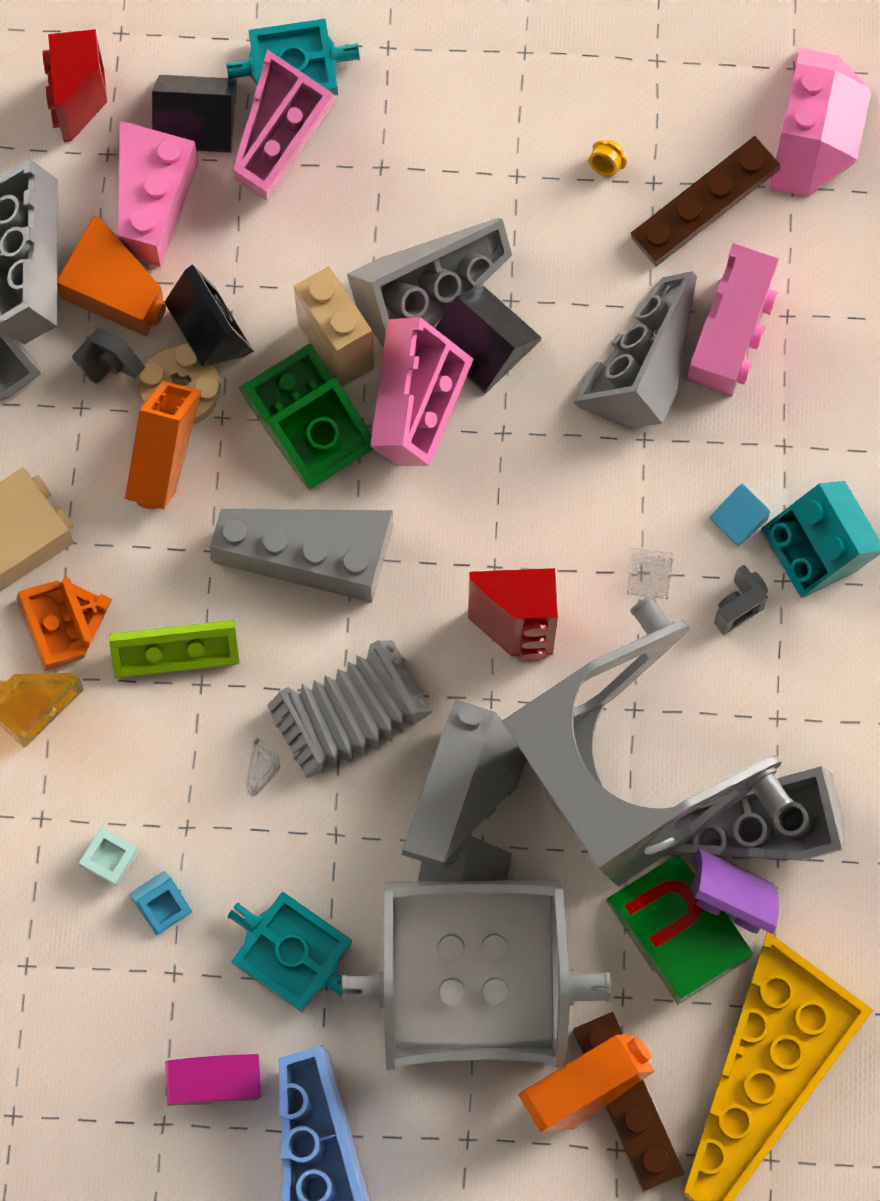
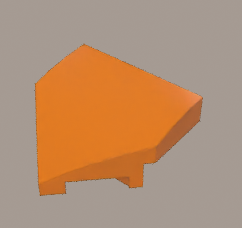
(62, 620)

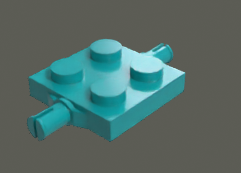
(302, 46)
(290, 950)

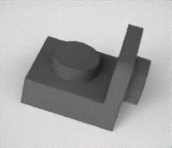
(106, 353)
(739, 608)

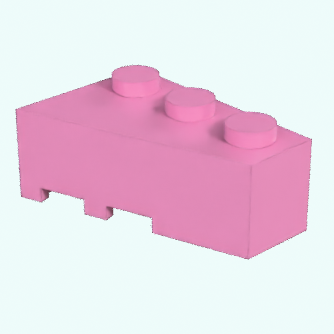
(152, 188)
(734, 321)

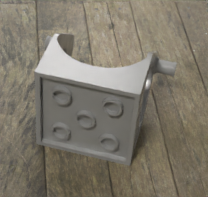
(560, 750)
(475, 973)

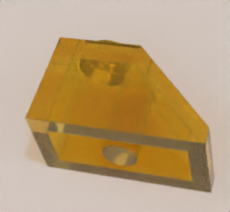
(34, 701)

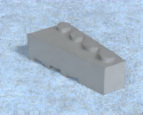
(28, 251)
(307, 547)

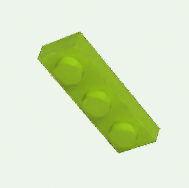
(174, 648)

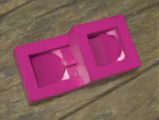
(213, 1079)

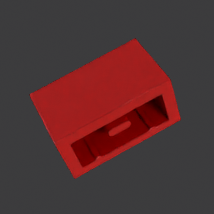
(74, 80)

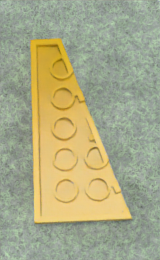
(780, 1052)

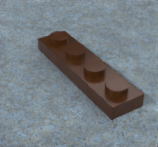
(705, 201)
(634, 1116)

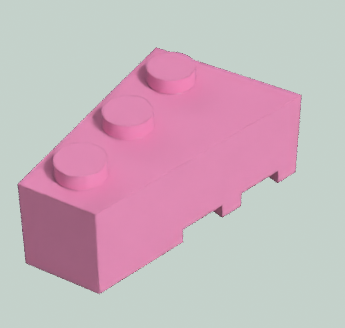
(279, 126)
(416, 391)

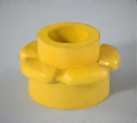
(607, 158)

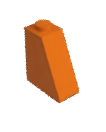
(111, 281)
(161, 444)
(587, 1083)

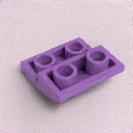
(736, 891)

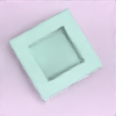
(108, 857)

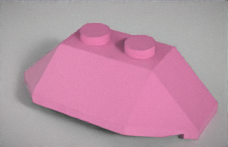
(820, 123)

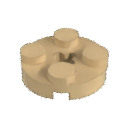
(183, 364)

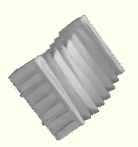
(349, 710)

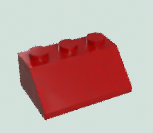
(516, 609)

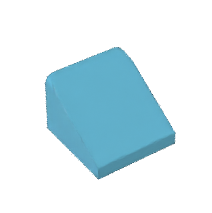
(740, 515)
(160, 902)

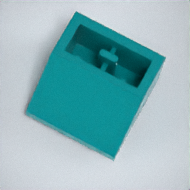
(822, 537)

